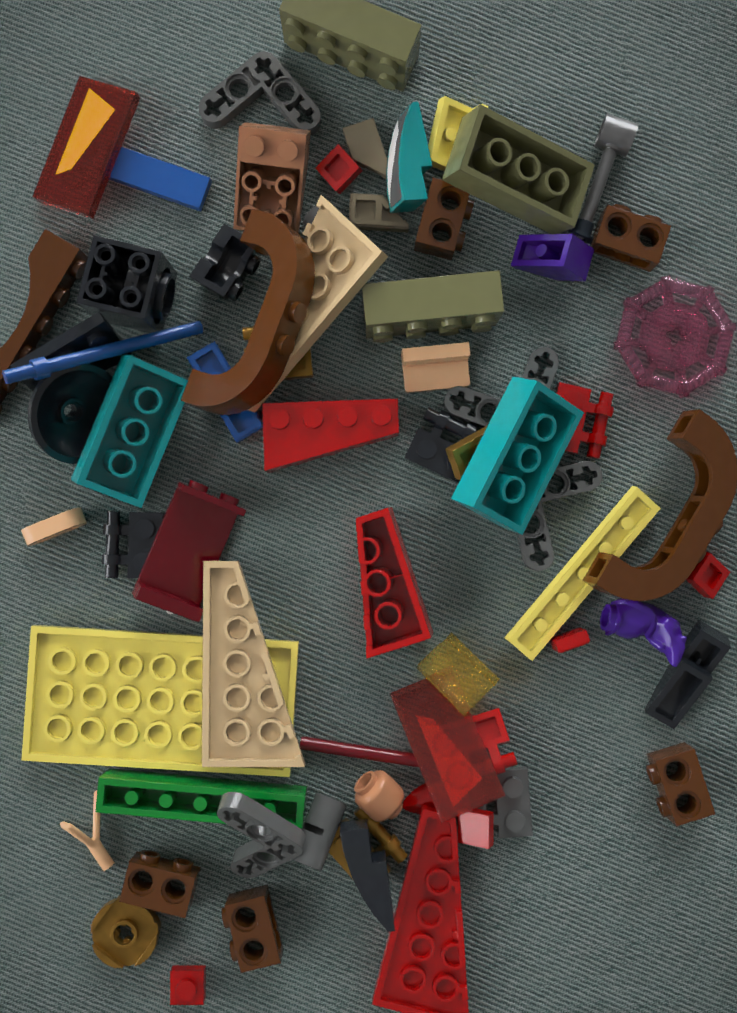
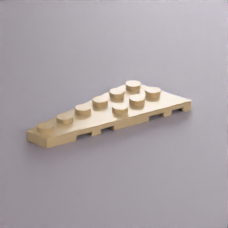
(342, 264)
(241, 696)

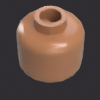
(379, 795)

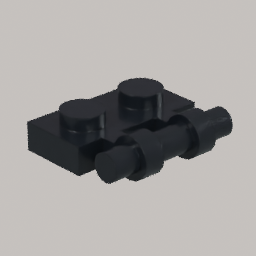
(429, 449)
(142, 533)

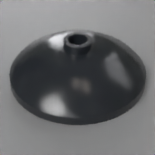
(62, 434)

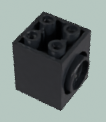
(127, 285)

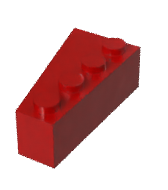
(323, 428)
(389, 589)

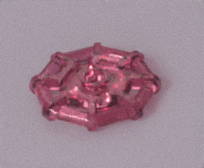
(691, 326)

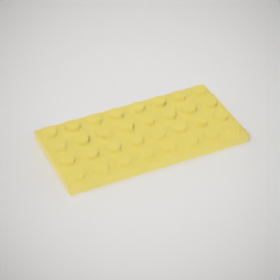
(127, 698)

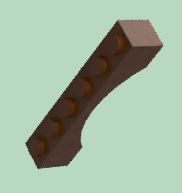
(53, 271)

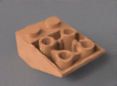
(271, 172)

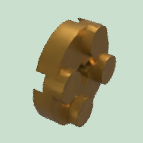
(127, 951)

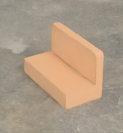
(435, 367)

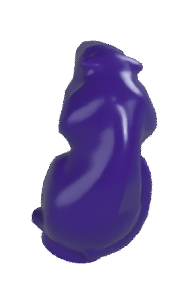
(637, 618)

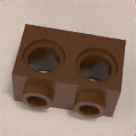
(437, 218)
(628, 247)
(686, 780)
(159, 893)
(260, 928)

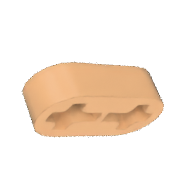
(54, 526)

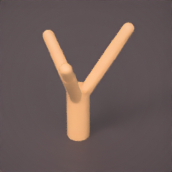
(94, 843)

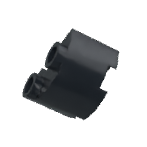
(226, 264)

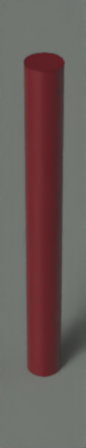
(358, 751)

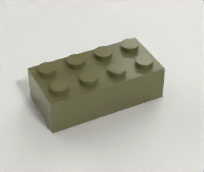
(354, 36)
(518, 171)
(432, 305)

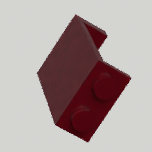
(190, 533)

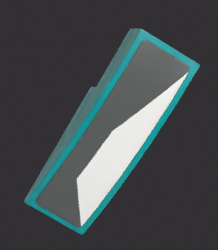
(407, 162)

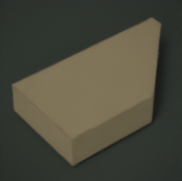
(366, 146)
(373, 213)

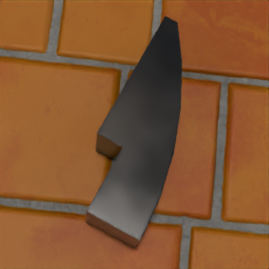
(686, 682)
(368, 870)

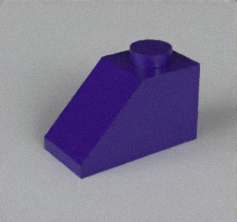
(553, 256)

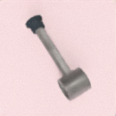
(614, 139)

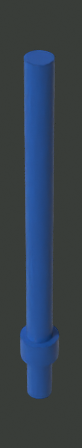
(42, 368)

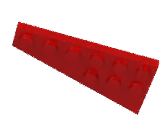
(426, 952)

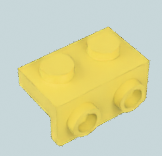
(444, 130)

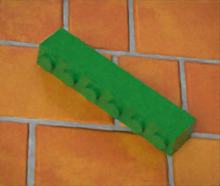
(190, 796)

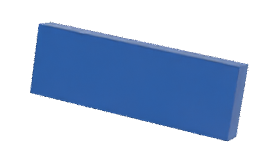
(161, 179)
(212, 361)

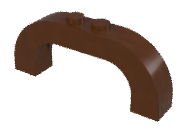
(275, 326)
(696, 524)

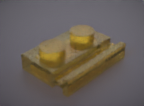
(458, 673)

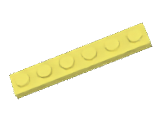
(567, 588)

